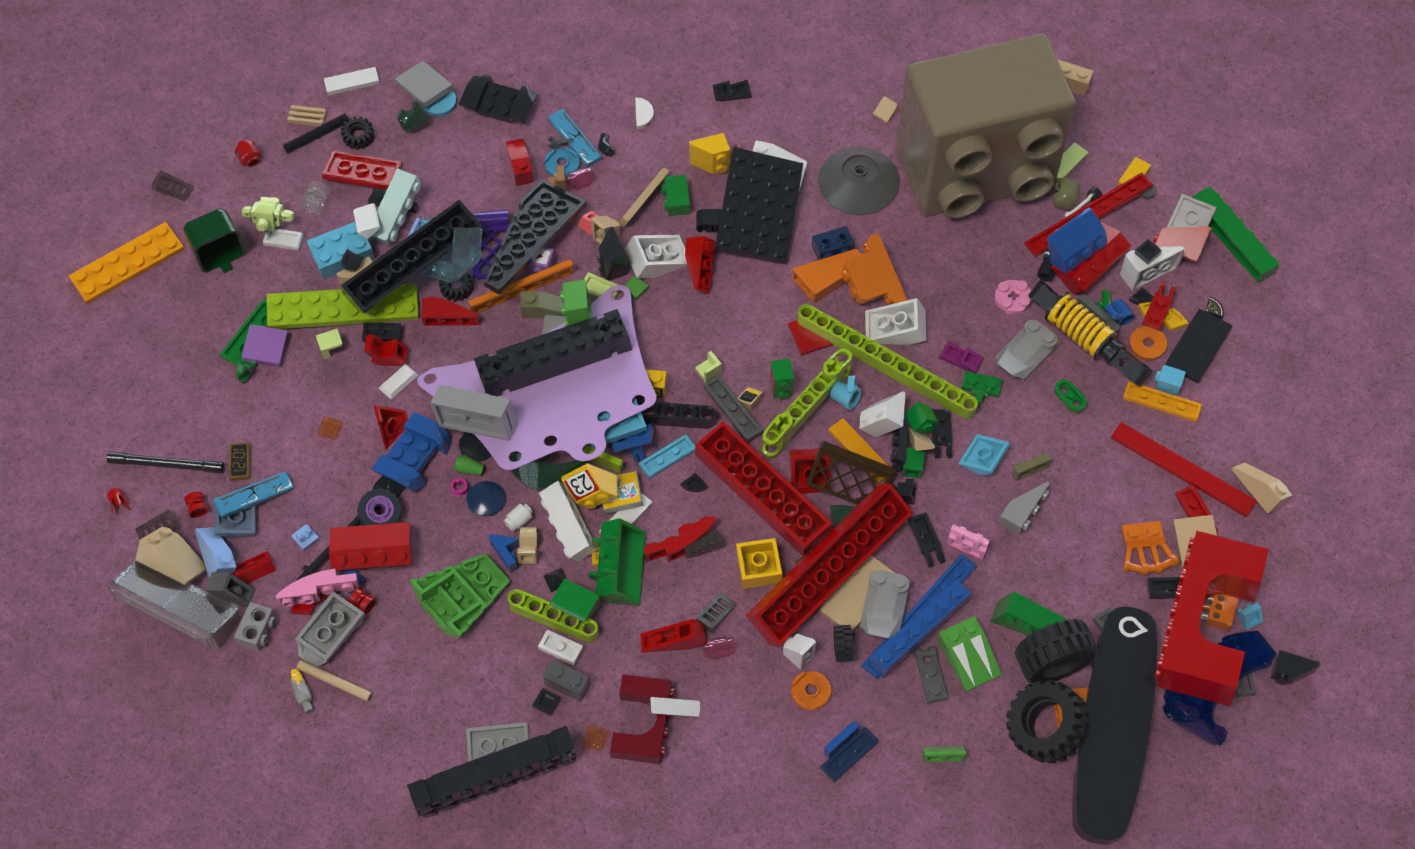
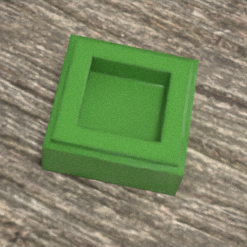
(636, 287)

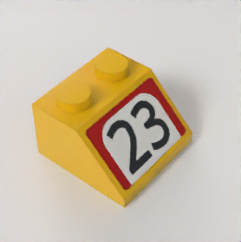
(590, 485)

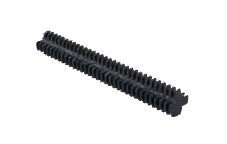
(315, 132)

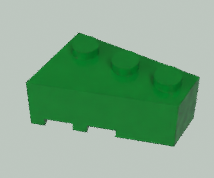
(1022, 614)

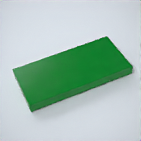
(234, 349)

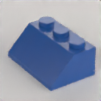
(1076, 241)

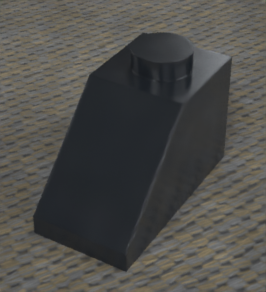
(1292, 668)

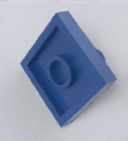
(635, 442)

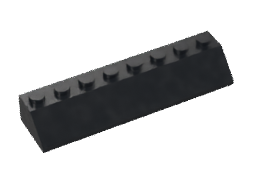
(407, 258)

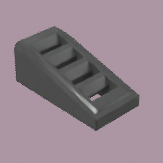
(712, 626)

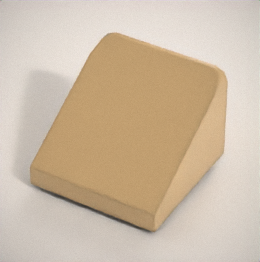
(886, 109)

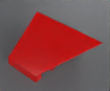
(390, 422)

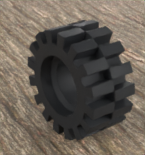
(357, 124)
(457, 293)
(843, 643)

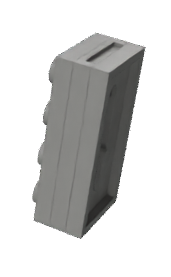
(474, 412)

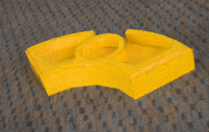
(1173, 319)

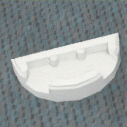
(644, 113)

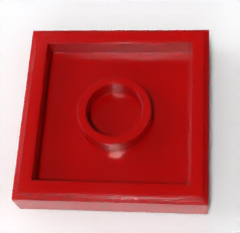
(807, 340)

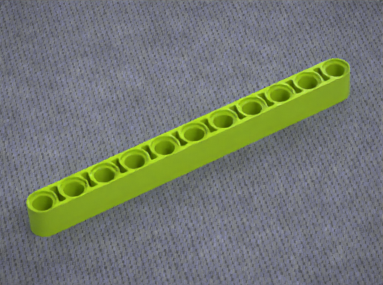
(891, 368)

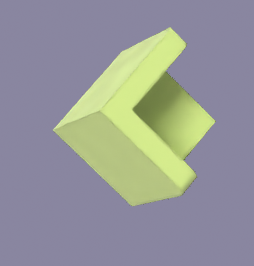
(328, 341)
(710, 368)

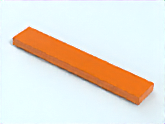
(526, 284)

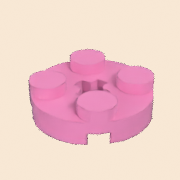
(1006, 303)

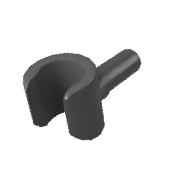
(556, 143)

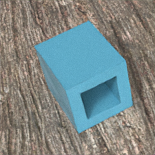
(1169, 379)

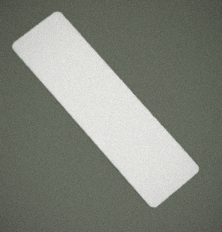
(675, 706)

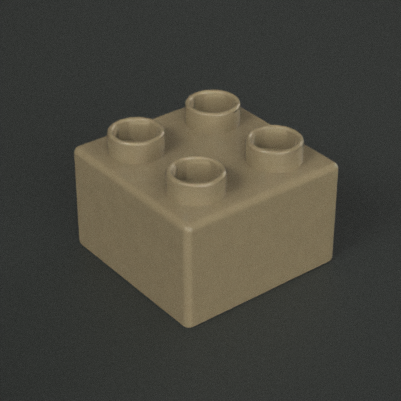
(984, 126)

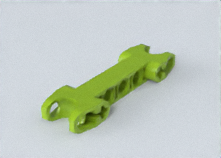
(785, 425)

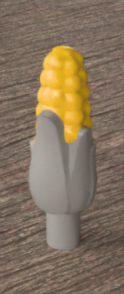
(301, 691)

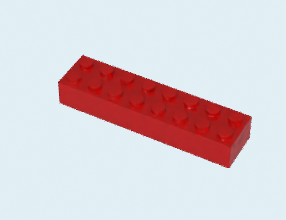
(763, 488)

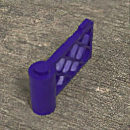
(492, 223)

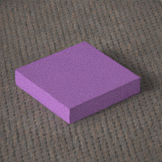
(264, 345)

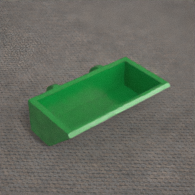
(619, 562)

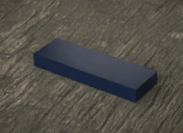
(849, 754)

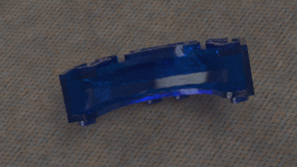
(1197, 714)

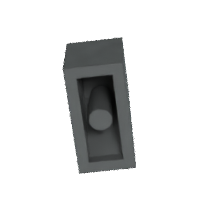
(230, 588)

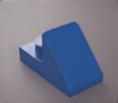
(504, 548)

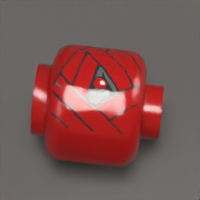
(247, 153)

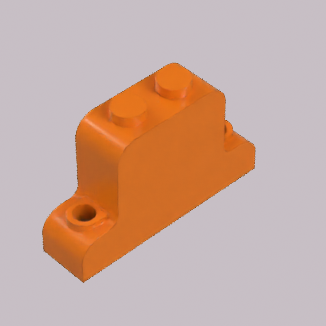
(873, 275)

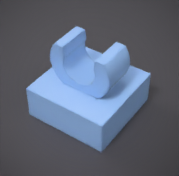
(305, 537)

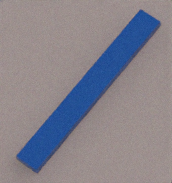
(959, 570)

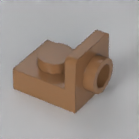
(559, 178)

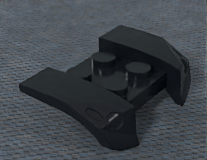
(497, 100)

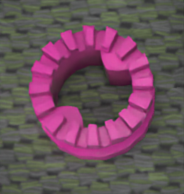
(460, 492)

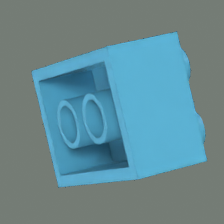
(330, 247)

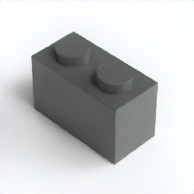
(566, 680)

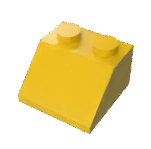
(710, 153)

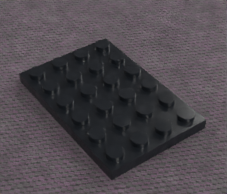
(759, 206)

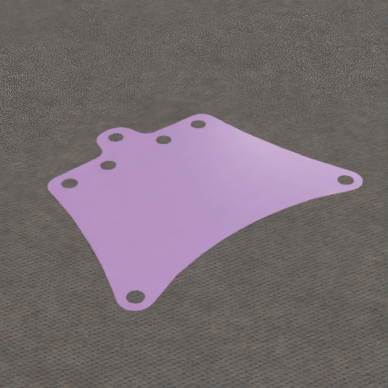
(565, 403)

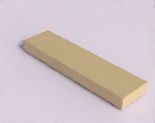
(643, 197)

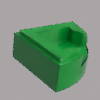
(243, 372)

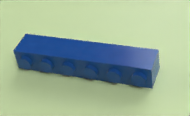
(919, 628)

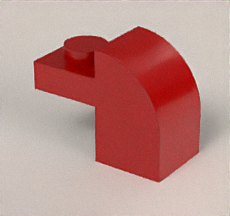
(386, 353)

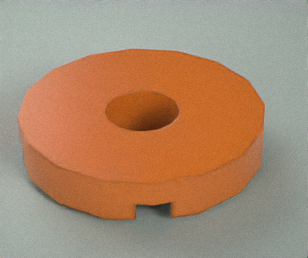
(1147, 353)
(807, 701)

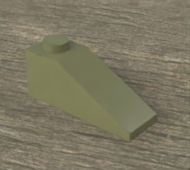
(538, 304)

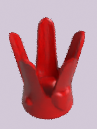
(116, 498)

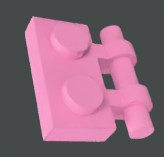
(968, 542)

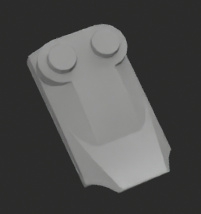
(1027, 349)
(884, 604)
(328, 630)

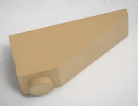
(1265, 488)

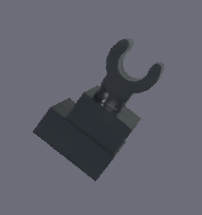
(907, 490)

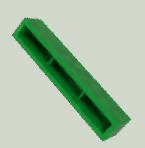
(1238, 237)

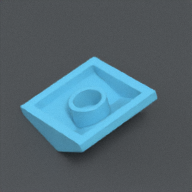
(984, 454)

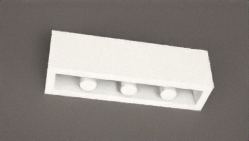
(567, 521)

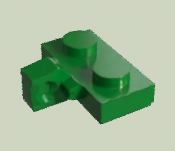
(981, 385)

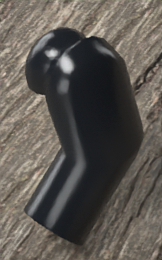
(604, 146)

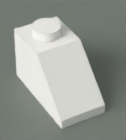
(799, 650)

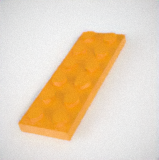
(126, 262)

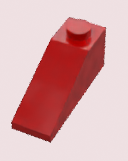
(519, 162)
(445, 313)
(674, 637)

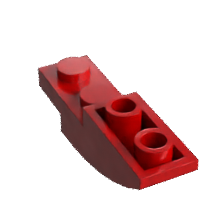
(674, 546)

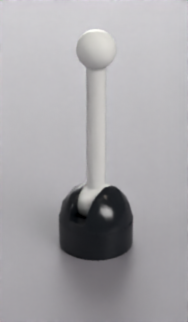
(1092, 195)

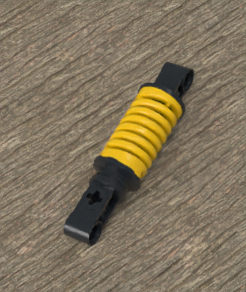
(1088, 331)

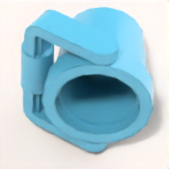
(846, 394)

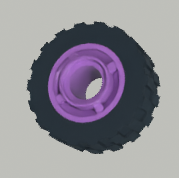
(379, 498)

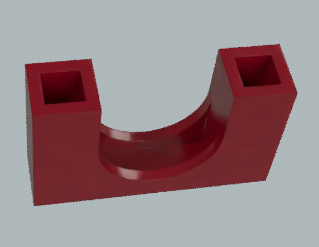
(646, 746)

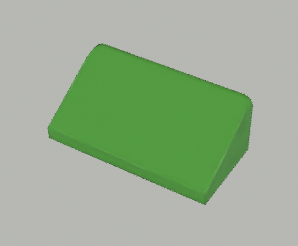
(943, 754)

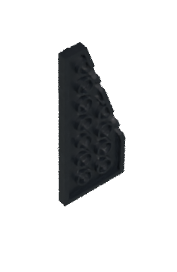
(535, 225)

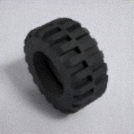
(1056, 651)
(1028, 706)

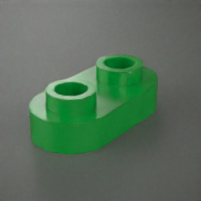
(1072, 396)

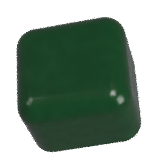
(214, 240)

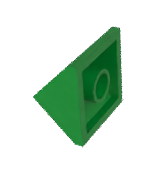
(576, 600)

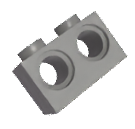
(250, 625)

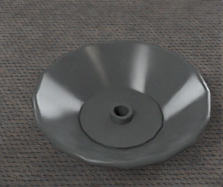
(859, 192)

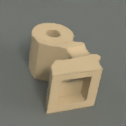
(528, 545)

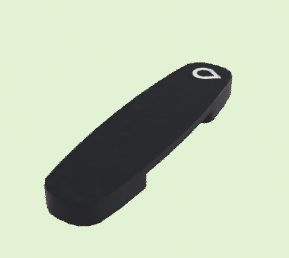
(1120, 721)

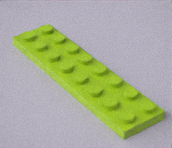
(333, 308)

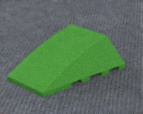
(460, 593)

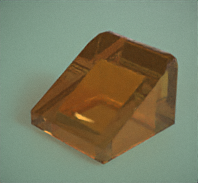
(595, 737)

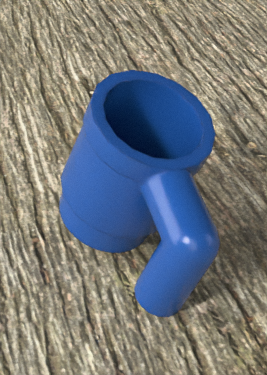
(1120, 312)

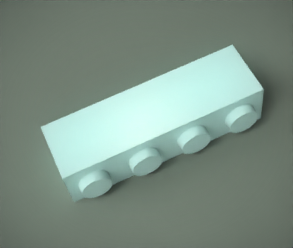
(395, 206)

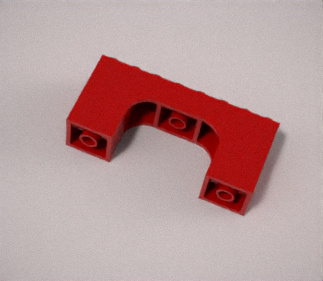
(1188, 659)

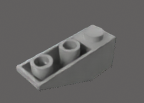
(1020, 509)

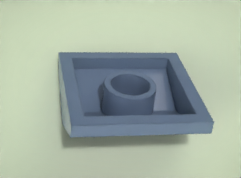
(236, 525)

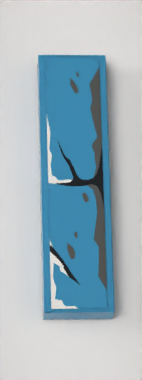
(580, 144)
(253, 494)

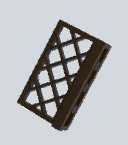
(851, 459)

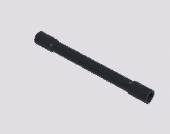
(206, 466)

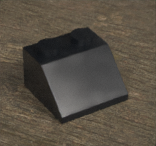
(611, 257)

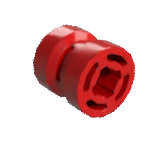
(196, 504)
(362, 600)

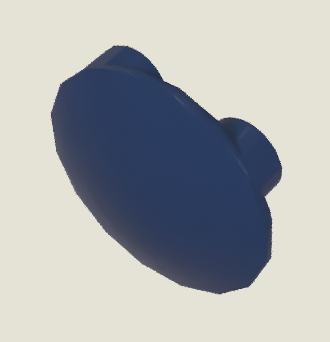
(485, 498)

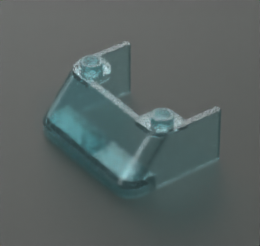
(462, 257)

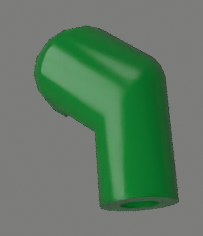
(1106, 299)

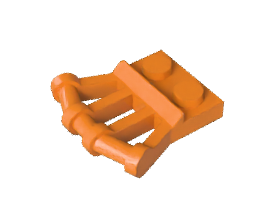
(1146, 536)

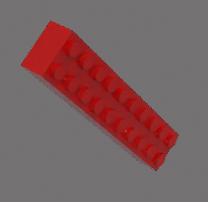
(829, 564)

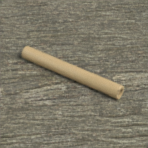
(334, 680)

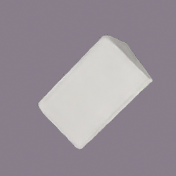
(366, 220)

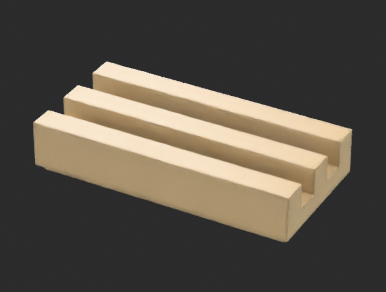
(306, 112)

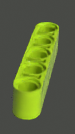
(545, 610)

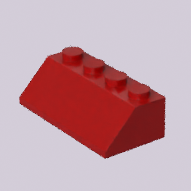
(1091, 269)
(370, 546)

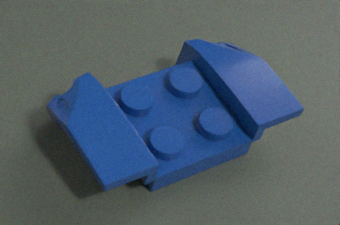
(413, 452)

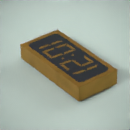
(239, 461)

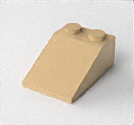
(170, 555)

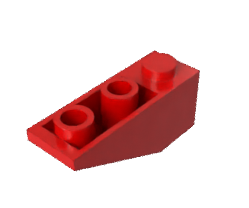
(699, 258)

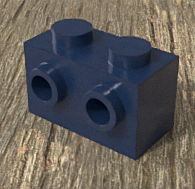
(832, 243)

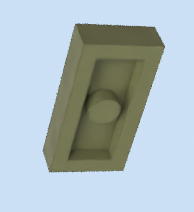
(1030, 467)

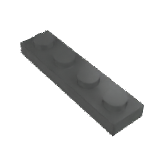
(732, 409)

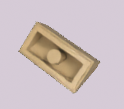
(919, 440)

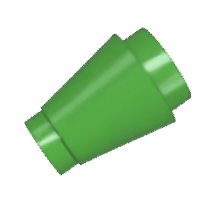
(468, 465)

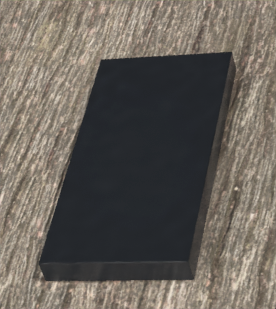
(1199, 345)

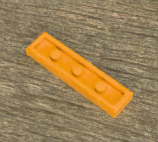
(1162, 401)
(852, 441)

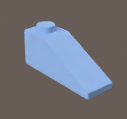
(215, 551)

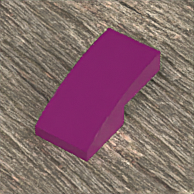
(964, 359)

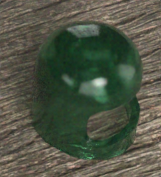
(413, 119)

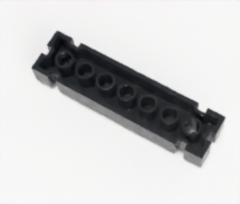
(553, 353)
(492, 771)

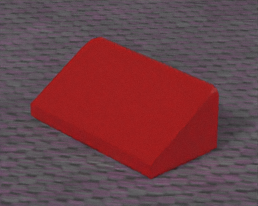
(254, 568)

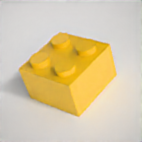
(758, 563)

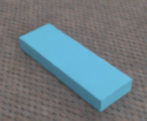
(667, 456)

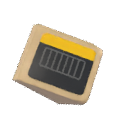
(750, 398)

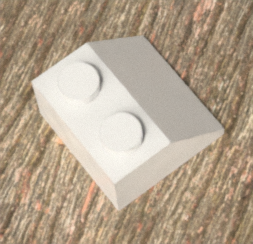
(883, 415)

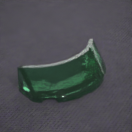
(540, 475)

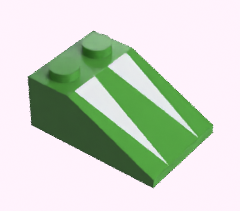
(969, 653)

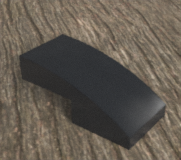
(728, 92)

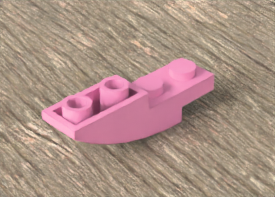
(308, 589)

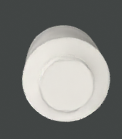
(518, 517)

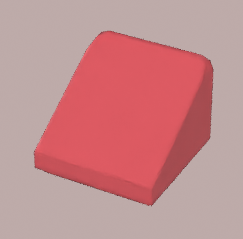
(585, 222)

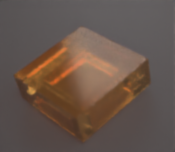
(329, 428)

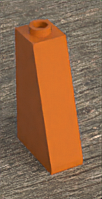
(822, 276)

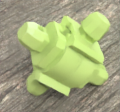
(267, 214)

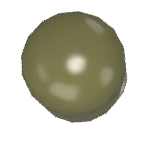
(1067, 195)

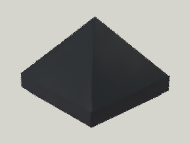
(554, 579)

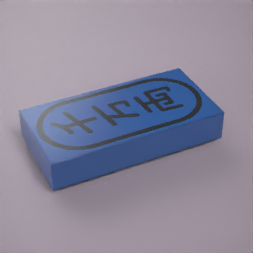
(841, 739)

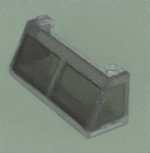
(177, 605)

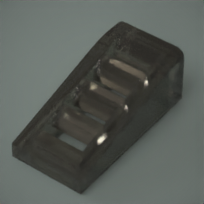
(163, 189)
(162, 518)
(711, 542)

